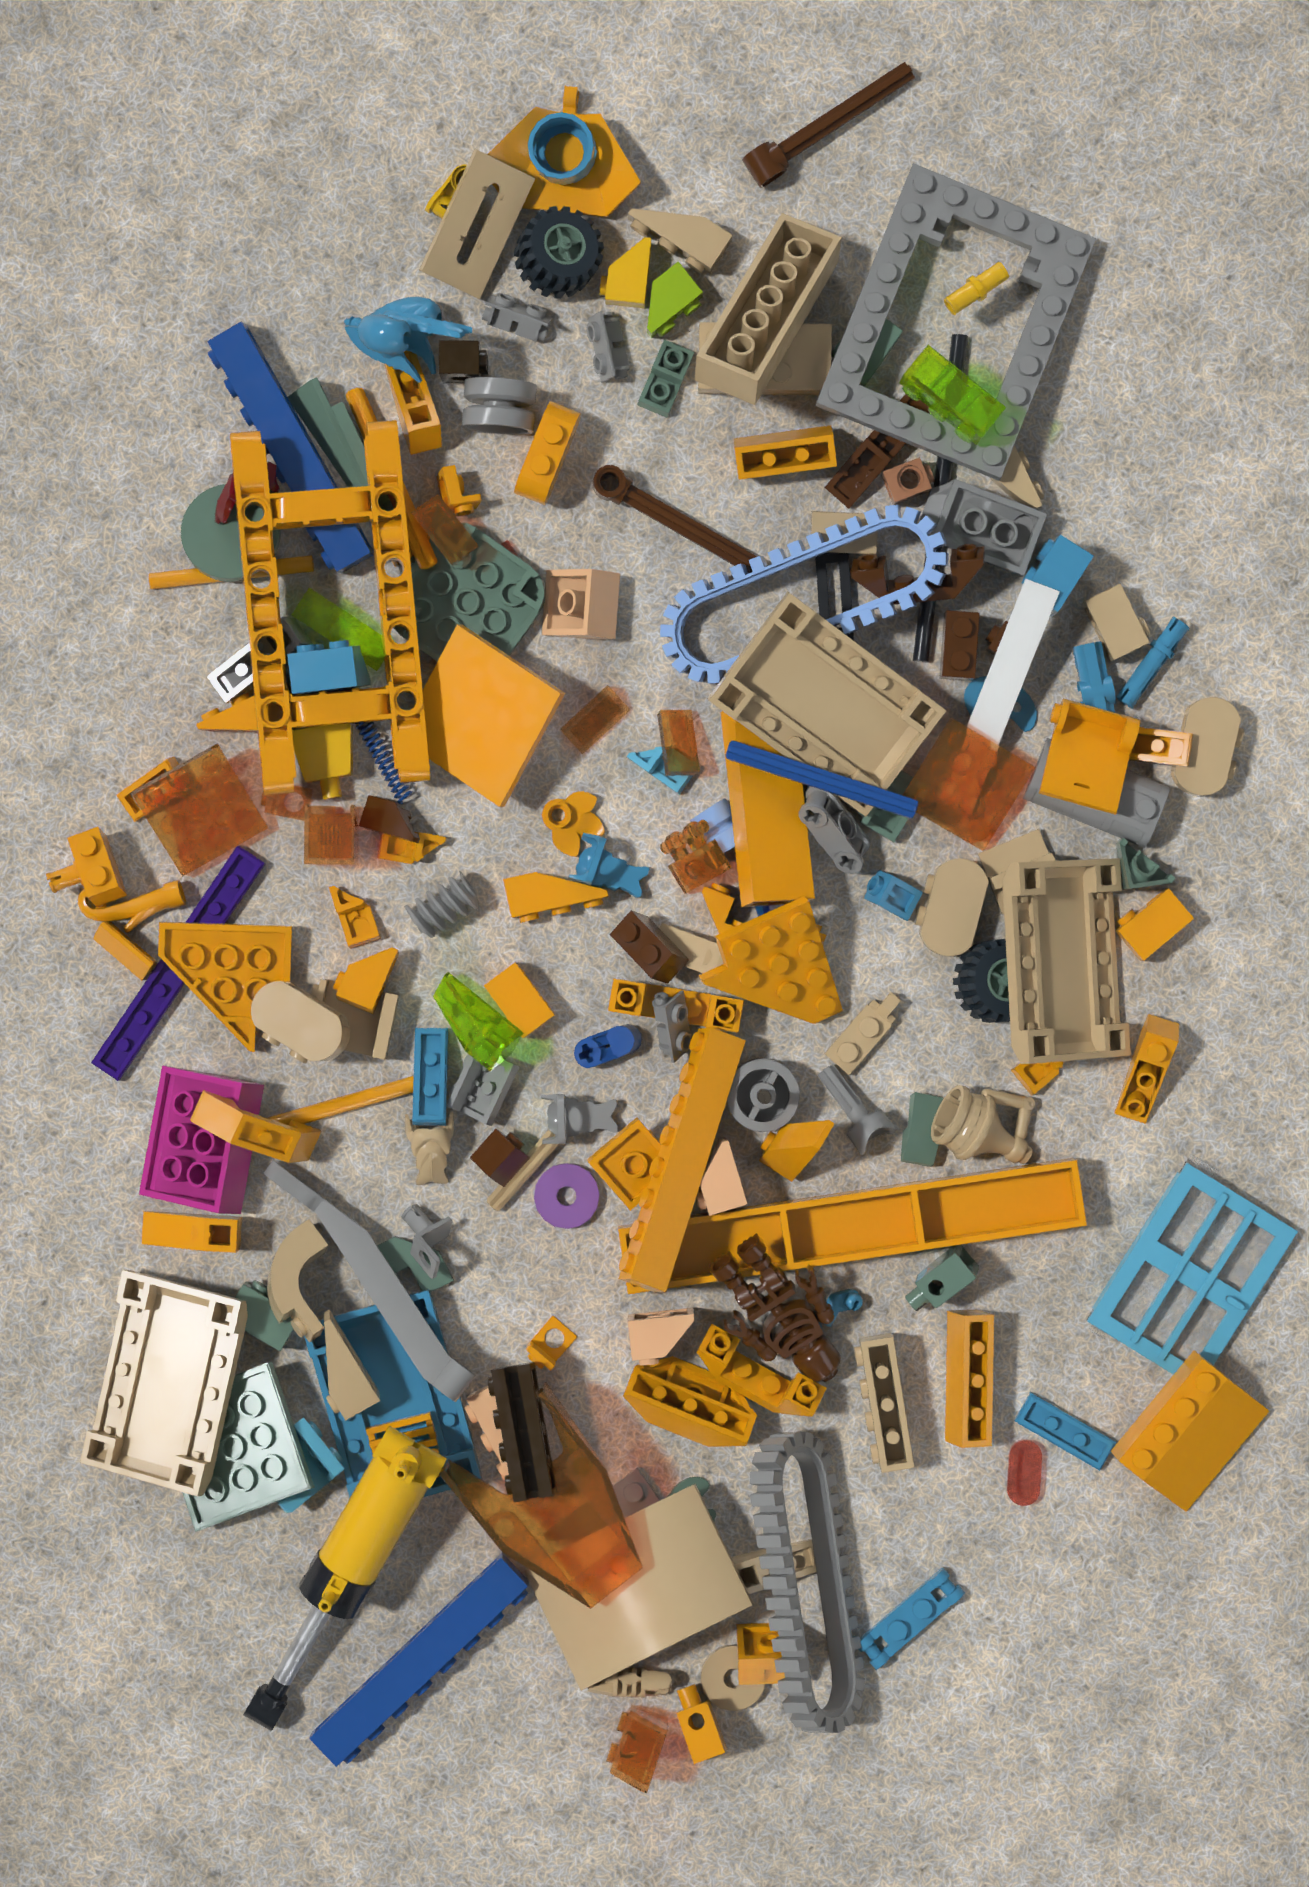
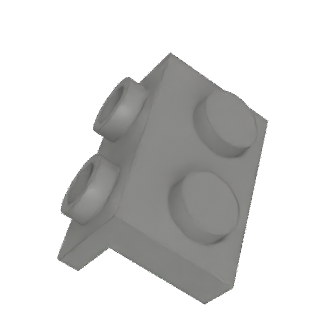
(481, 1091)

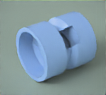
(720, 824)

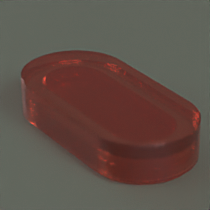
(1024, 1472)

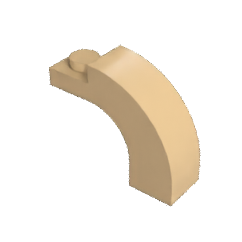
(293, 1255)

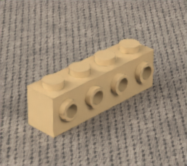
(886, 1403)

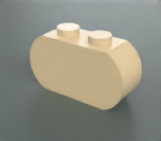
(1215, 736)
(952, 906)
(299, 1022)

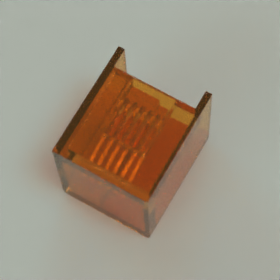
(331, 836)

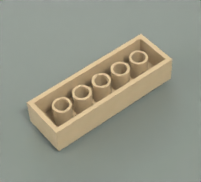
(767, 309)

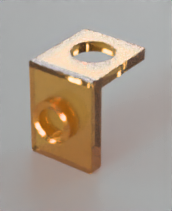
(275, 803)

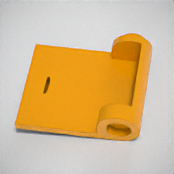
(1088, 755)

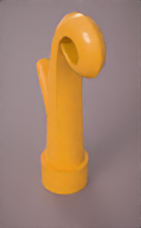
(138, 908)

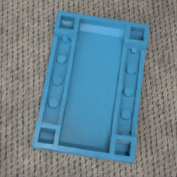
(401, 1393)

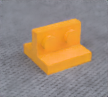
(626, 1161)
(756, 1654)

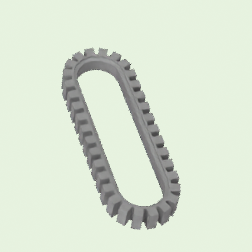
(783, 1582)

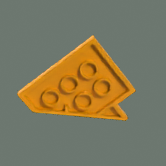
(778, 964)
(227, 966)

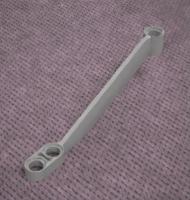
(383, 1288)

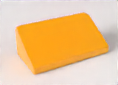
(124, 949)

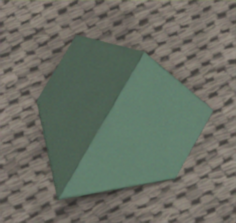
(1138, 869)

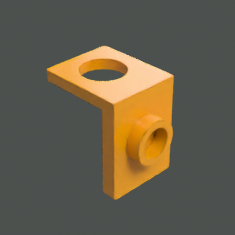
(543, 1354)

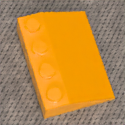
(1189, 1431)

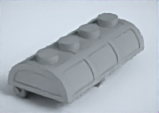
(1137, 812)

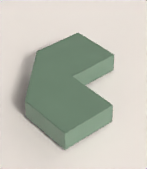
(398, 1256)

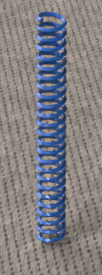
(379, 761)

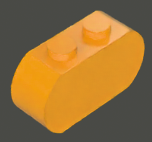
(547, 453)

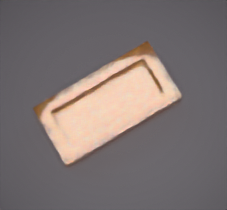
(678, 742)

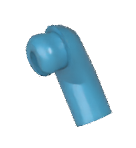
(844, 1301)

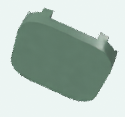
(485, 592)

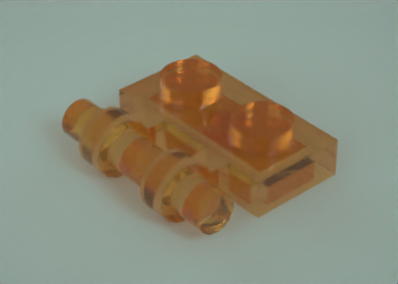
(701, 864)

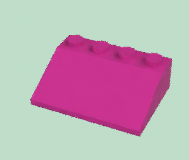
(187, 1161)

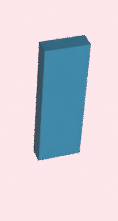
(430, 1076)
(1065, 1431)

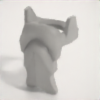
(570, 1117)

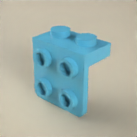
(322, 1463)

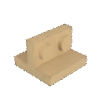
(1021, 849)

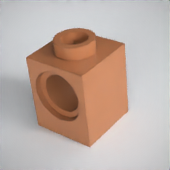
(897, 491)

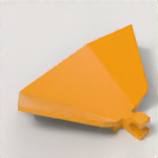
(596, 194)

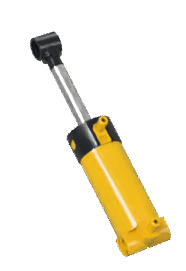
(353, 1554)

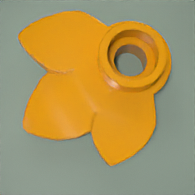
(577, 820)

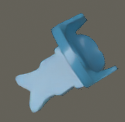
(600, 869)

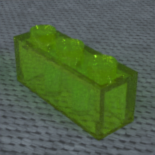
(951, 395)

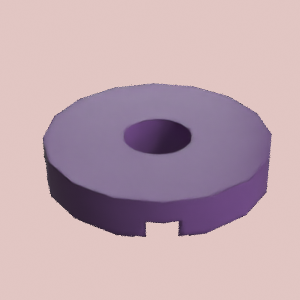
(566, 1215)

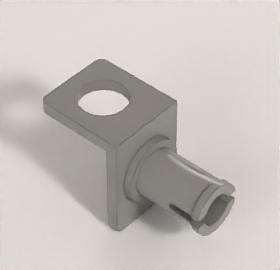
(426, 1236)

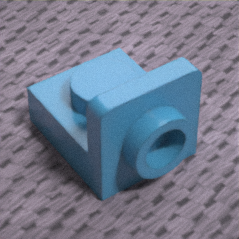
(892, 894)

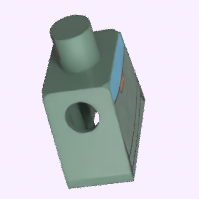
(953, 1268)

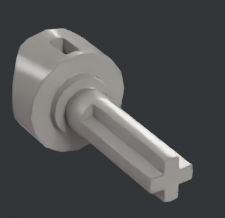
(865, 1125)

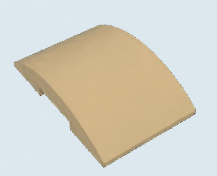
(677, 1593)

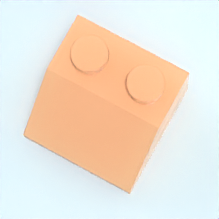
(581, 603)
(720, 1183)
(656, 1333)

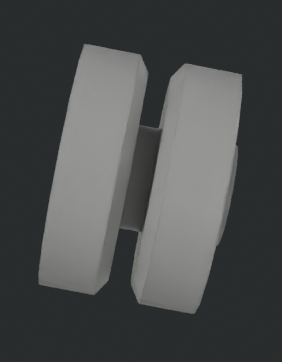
(499, 405)

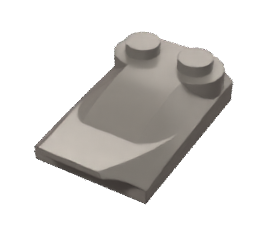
(987, 520)

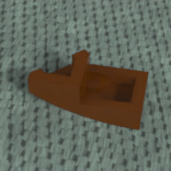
(388, 818)

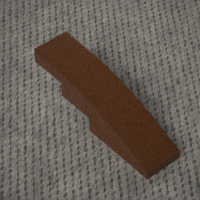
(867, 462)

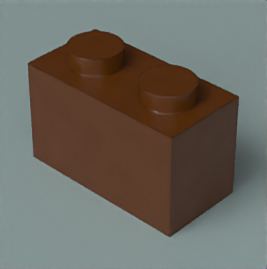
(959, 645)
(649, 947)

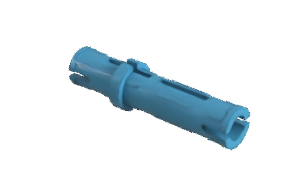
(1151, 664)

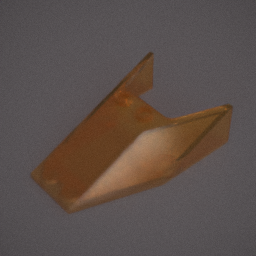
(567, 1538)

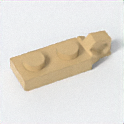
(863, 1033)

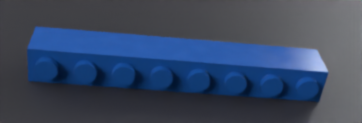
(284, 437)
(419, 1659)

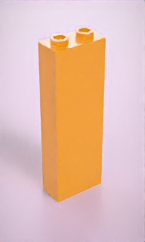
(766, 828)

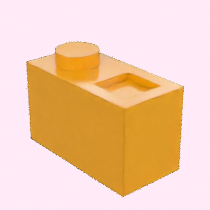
(1153, 924)
(519, 999)

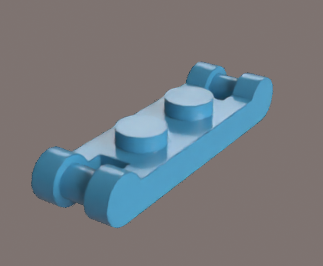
(910, 1618)

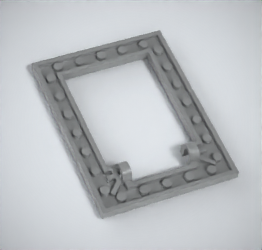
(924, 214)

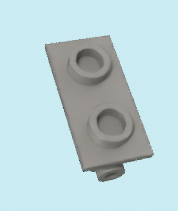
(529, 318)
(608, 361)
(675, 1033)

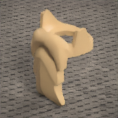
(430, 1149)

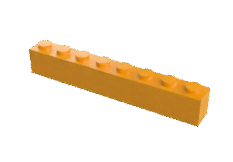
(681, 1159)

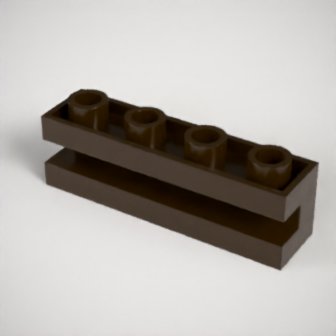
(523, 1432)

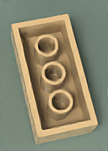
(801, 368)

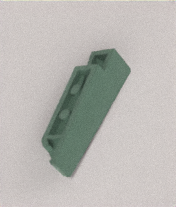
(335, 435)

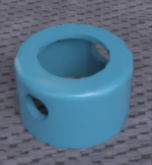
(550, 127)

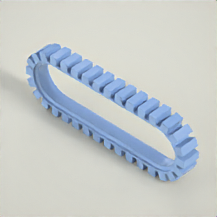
(780, 562)

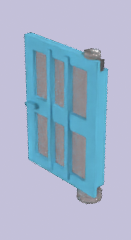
(1190, 1271)

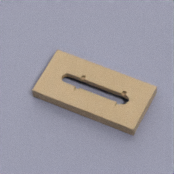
(442, 254)

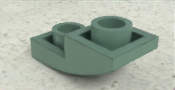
(665, 378)
(916, 1139)

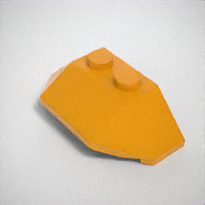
(690, 1403)

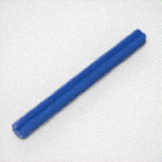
(821, 779)

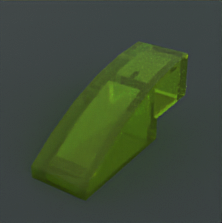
(339, 625)

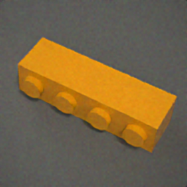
(969, 1378)

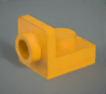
(451, 491)

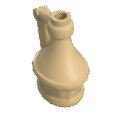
(971, 1124)

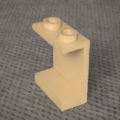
(368, 1032)

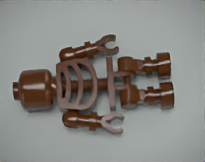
(799, 1323)

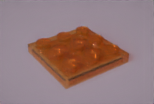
(968, 783)
(199, 809)

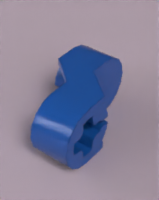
(622, 1041)

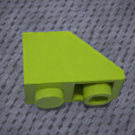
(670, 297)

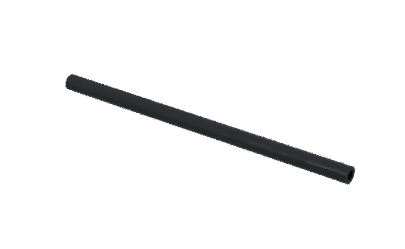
(942, 476)

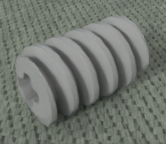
(443, 906)

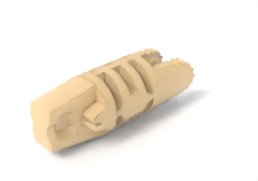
(634, 1683)

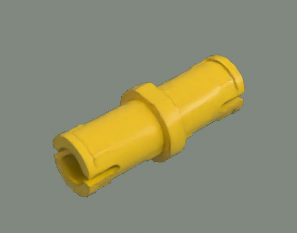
(976, 288)

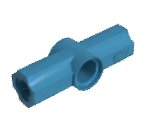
(1094, 681)

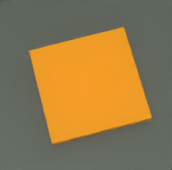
(485, 714)

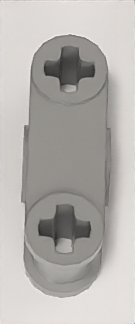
(835, 829)

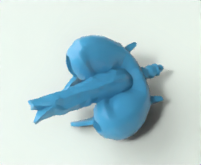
(402, 327)

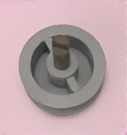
(763, 1095)

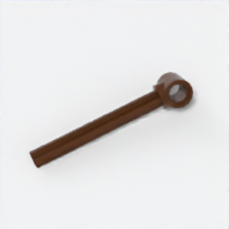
(771, 159)
(669, 517)

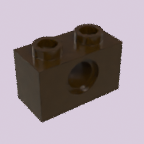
(461, 360)

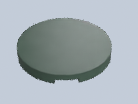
(214, 546)

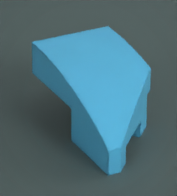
(653, 763)

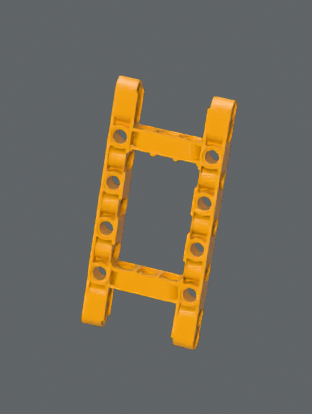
(394, 595)

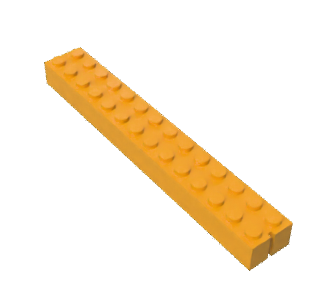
(884, 1220)

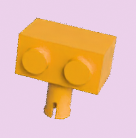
(92, 867)

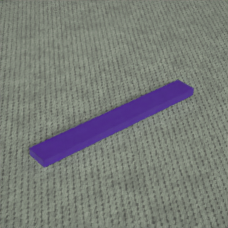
(163, 984)

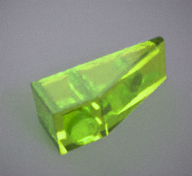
(476, 1024)

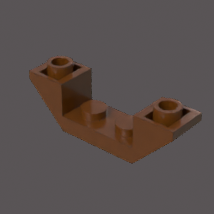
(964, 564)

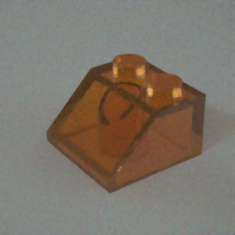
(638, 1746)

